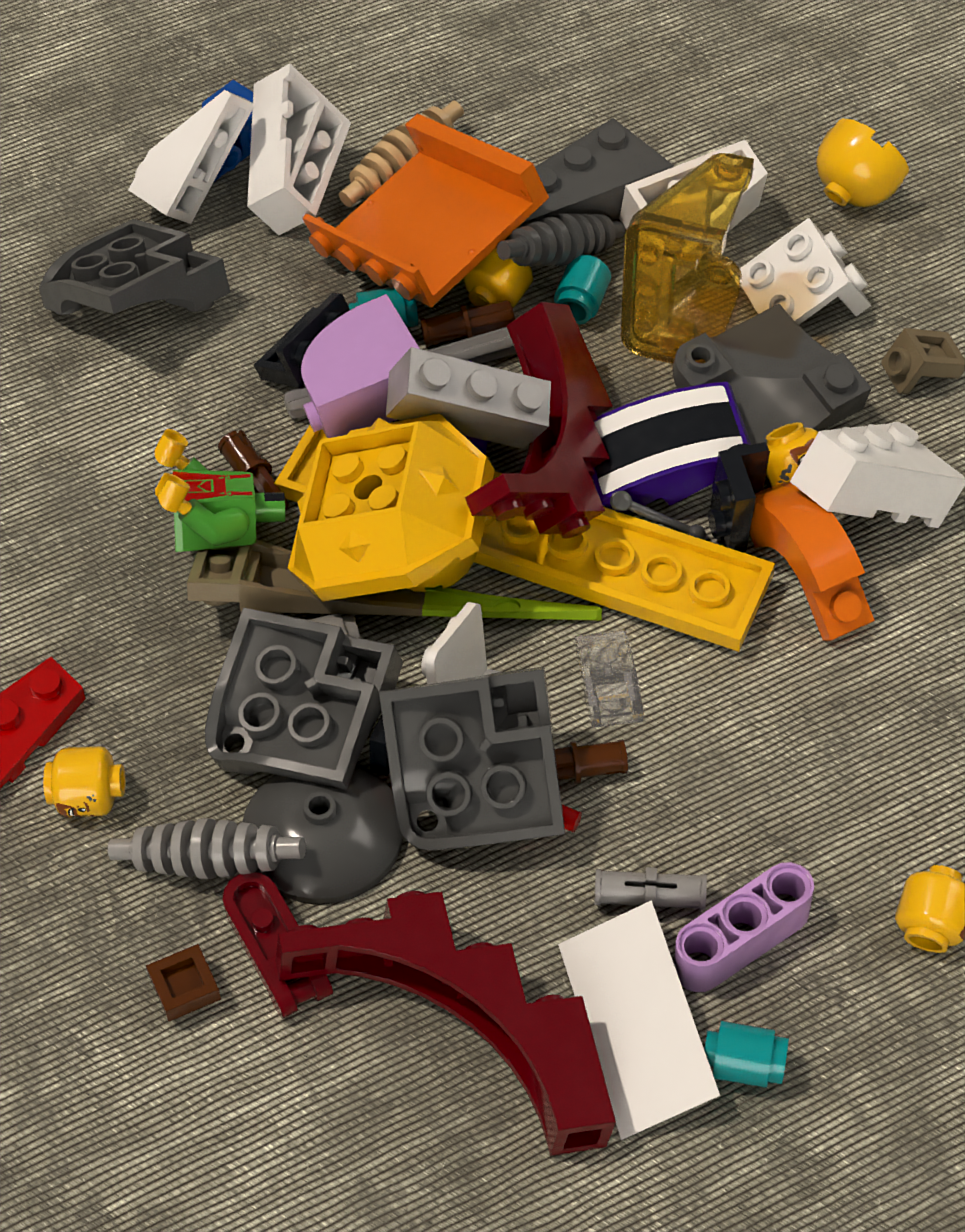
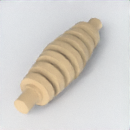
(391, 155)

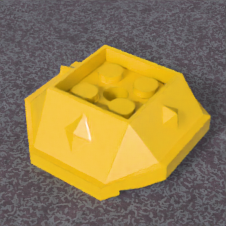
(388, 508)

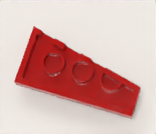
(33, 714)

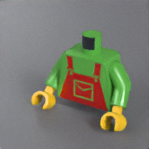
(208, 505)

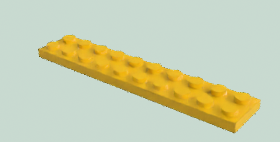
(614, 563)

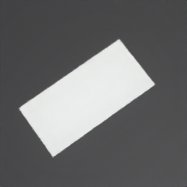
(639, 1020)

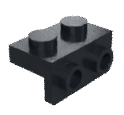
(284, 359)
(737, 479)

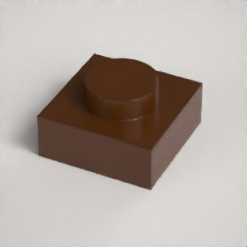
(183, 982)

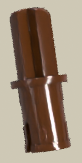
(466, 323)
(244, 458)
(591, 760)

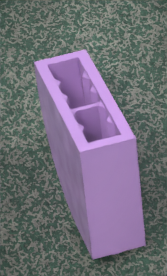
(350, 367)

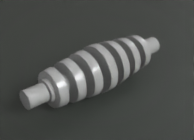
(206, 848)

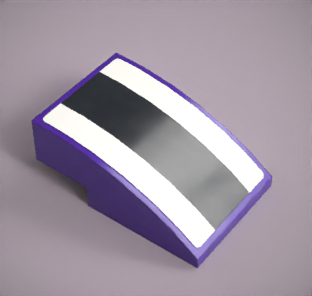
(667, 443)

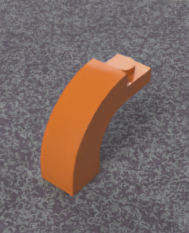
(817, 553)

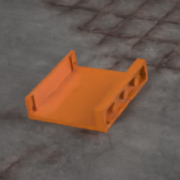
(434, 214)

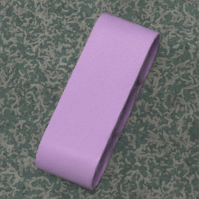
(753, 905)

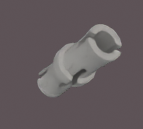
(640, 888)

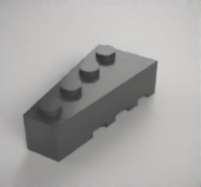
(594, 173)

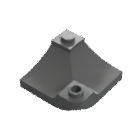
(133, 267)
(774, 374)
(297, 698)
(475, 758)

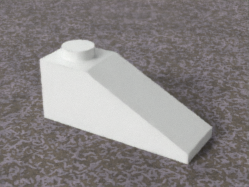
(188, 160)

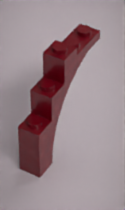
(559, 465)
(541, 1041)

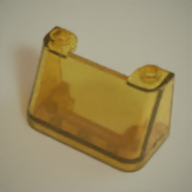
(669, 277)

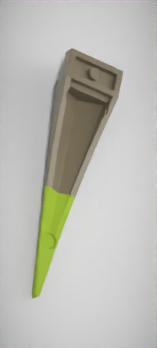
(261, 581)

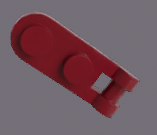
(257, 917)

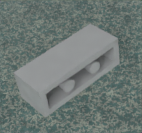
(470, 396)

